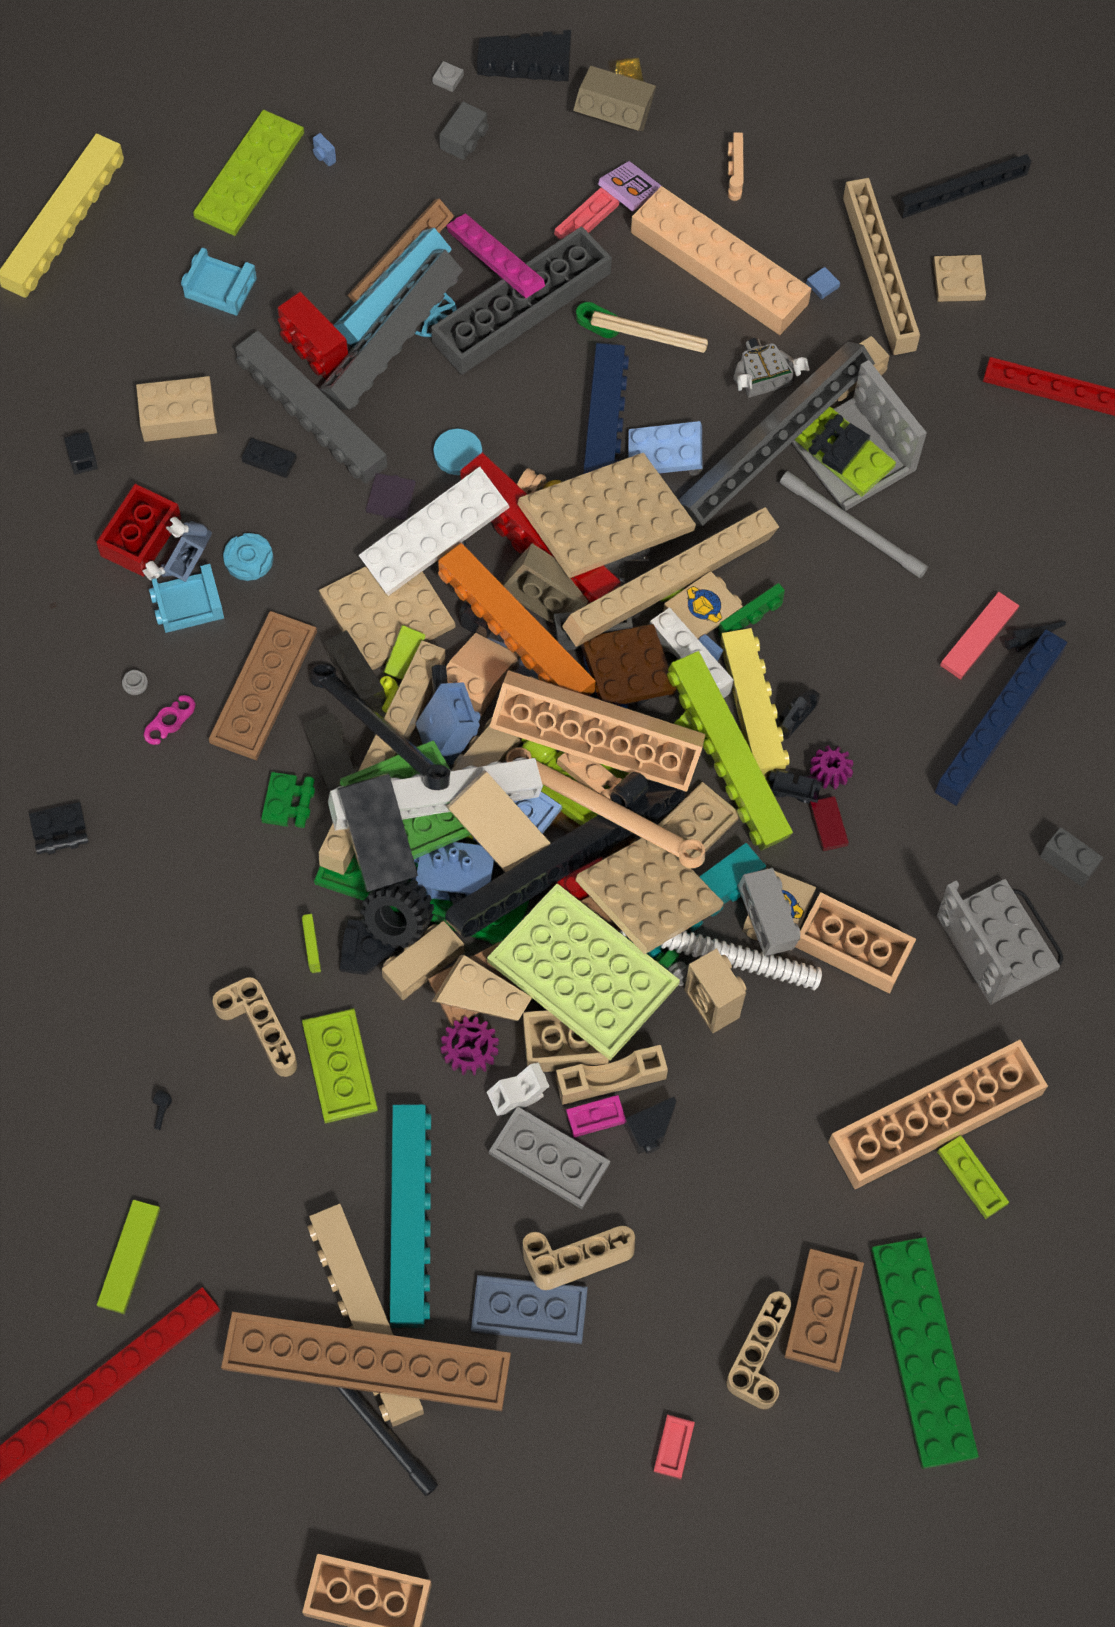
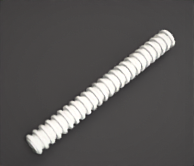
(746, 959)

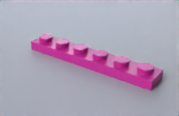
(495, 255)

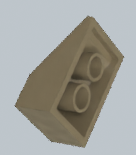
(542, 585)

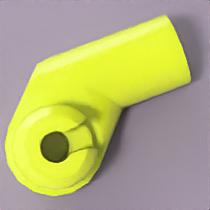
(390, 687)

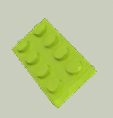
(865, 470)

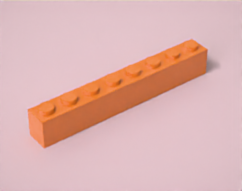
(512, 622)

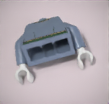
(185, 554)

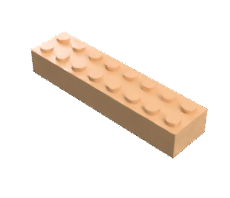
(720, 260)
(597, 730)
(937, 1114)

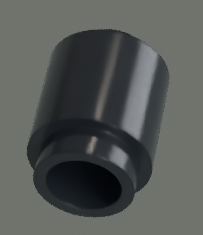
(630, 789)

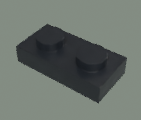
(269, 458)

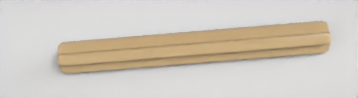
(649, 331)

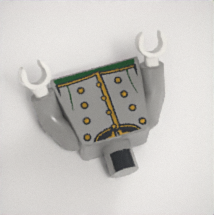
(766, 368)

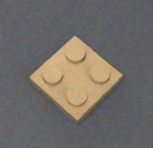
(959, 278)

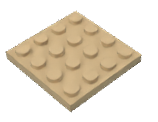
(376, 618)
(649, 893)

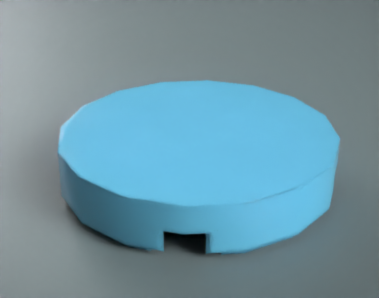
(456, 449)
(248, 556)

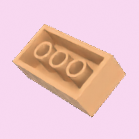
(855, 942)
(364, 1595)

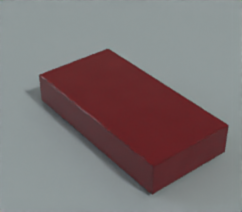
(829, 824)

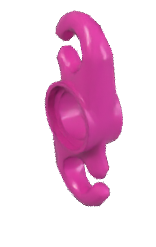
(157, 724)

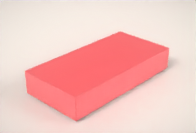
(674, 1446)

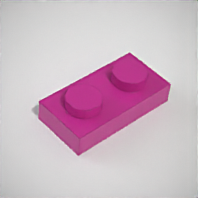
(595, 1116)

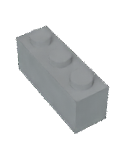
(769, 911)

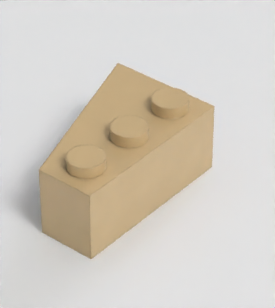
(481, 991)

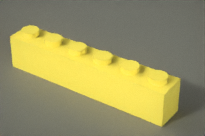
(753, 701)

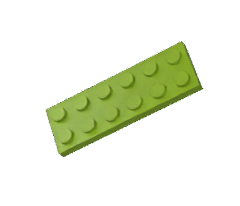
(248, 172)

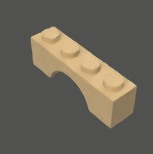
(637, 1069)

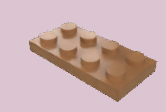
(824, 1310)

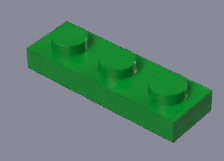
(753, 611)

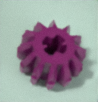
(838, 765)

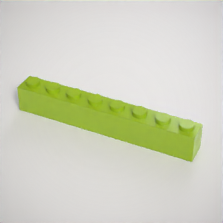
(729, 750)

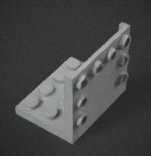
(891, 427)
(996, 939)

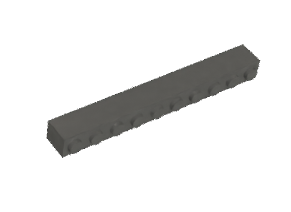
(774, 433)

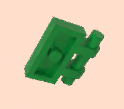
(280, 799)

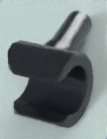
(164, 1101)

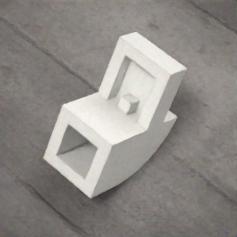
(518, 1090)

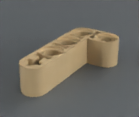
(264, 1027)
(615, 1245)
(762, 1345)

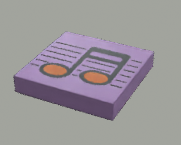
(629, 185)

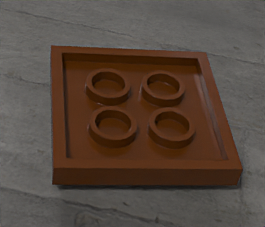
(628, 665)

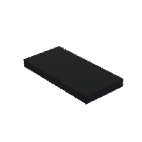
(377, 832)

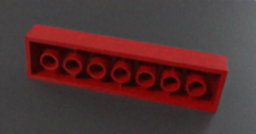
(522, 534)

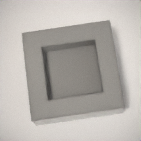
(448, 76)

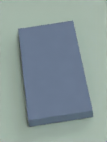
(526, 1311)

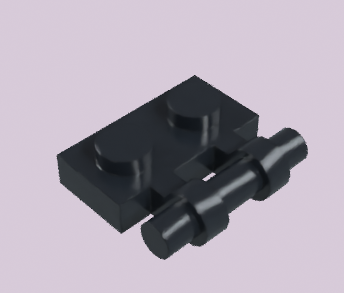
(844, 449)
(57, 822)

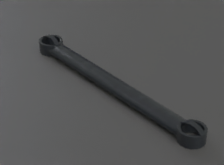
(325, 677)

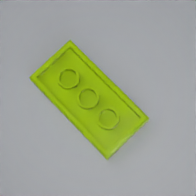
(339, 1065)

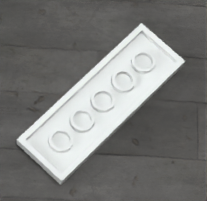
(434, 531)

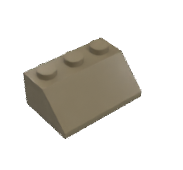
(615, 98)

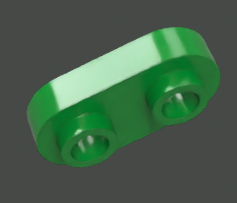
(588, 309)

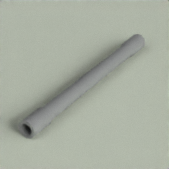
(800, 488)

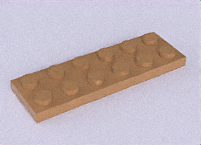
(263, 685)

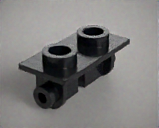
(805, 790)

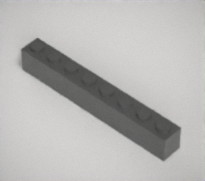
(391, 330)
(311, 407)

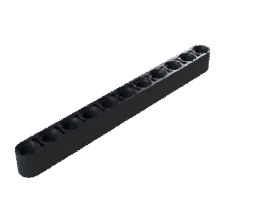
(554, 863)

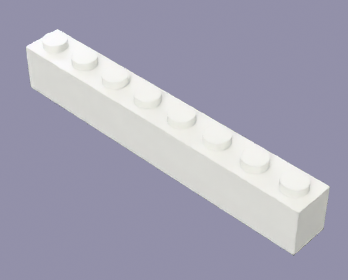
(517, 778)

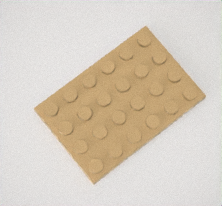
(606, 514)

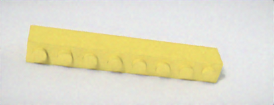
(61, 216)

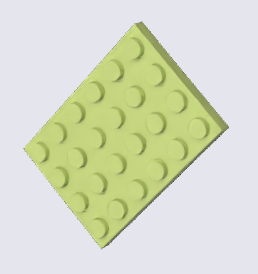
(583, 971)

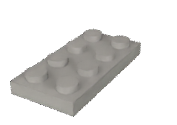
(549, 1157)

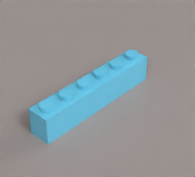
(380, 294)

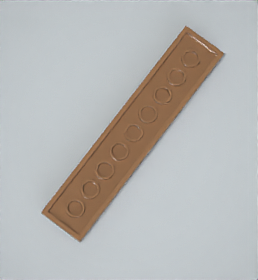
(366, 1361)

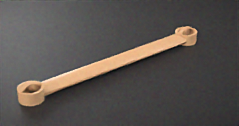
(616, 812)

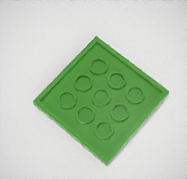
(423, 832)

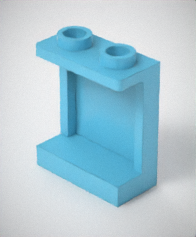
(218, 282)
(187, 602)

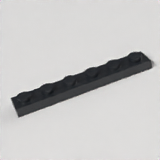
(964, 186)

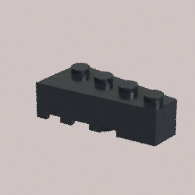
(526, 56)

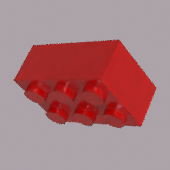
(312, 335)
(138, 529)

